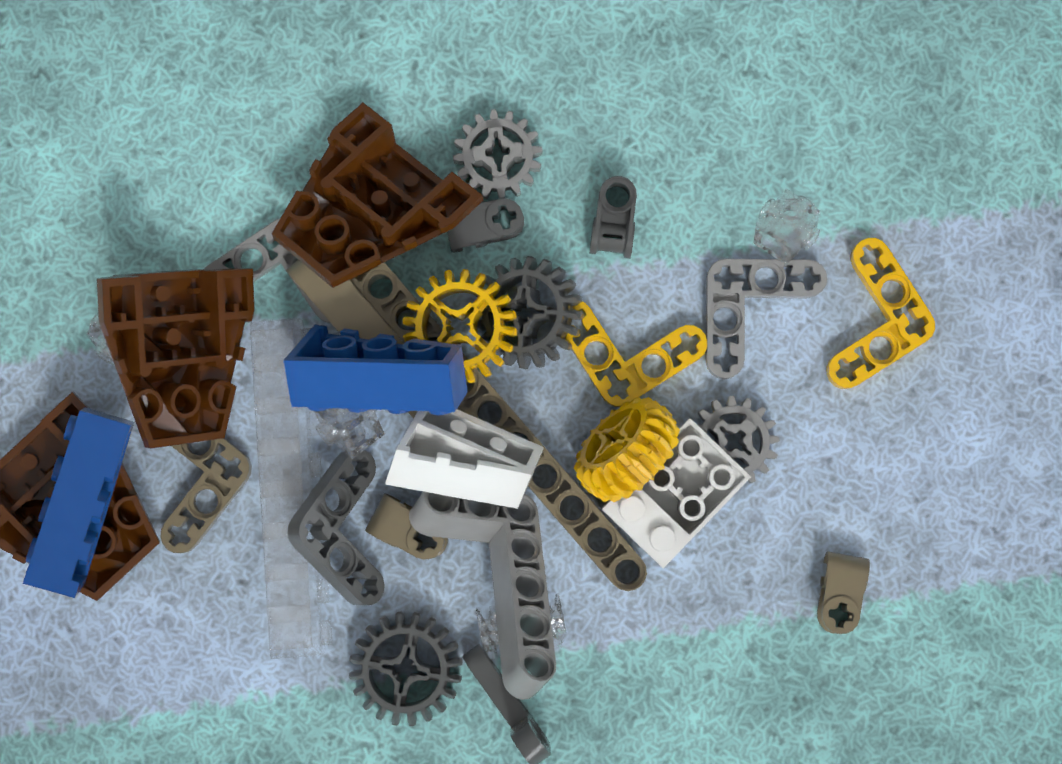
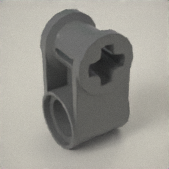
(614, 221)
(479, 225)

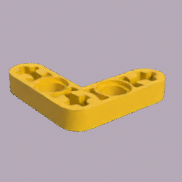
(894, 329)
(632, 368)

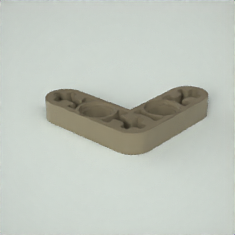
(213, 480)

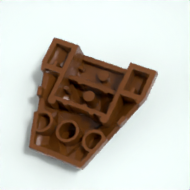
(368, 202)
(177, 347)
(27, 481)

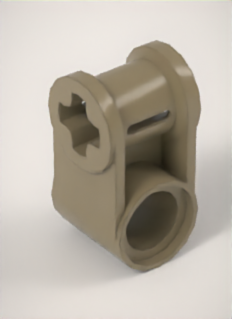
(392, 525)
(843, 584)

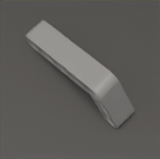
(516, 578)

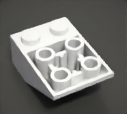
(681, 497)

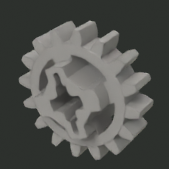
(517, 154)
(750, 422)

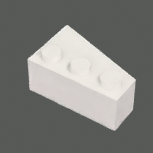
(464, 459)

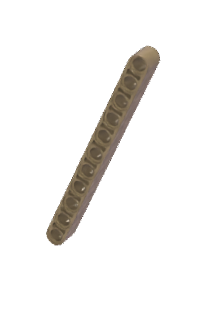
(481, 393)

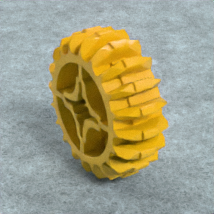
(473, 311)
(626, 449)

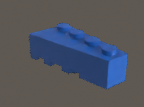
(374, 373)
(79, 502)

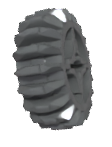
(527, 294)
(398, 704)

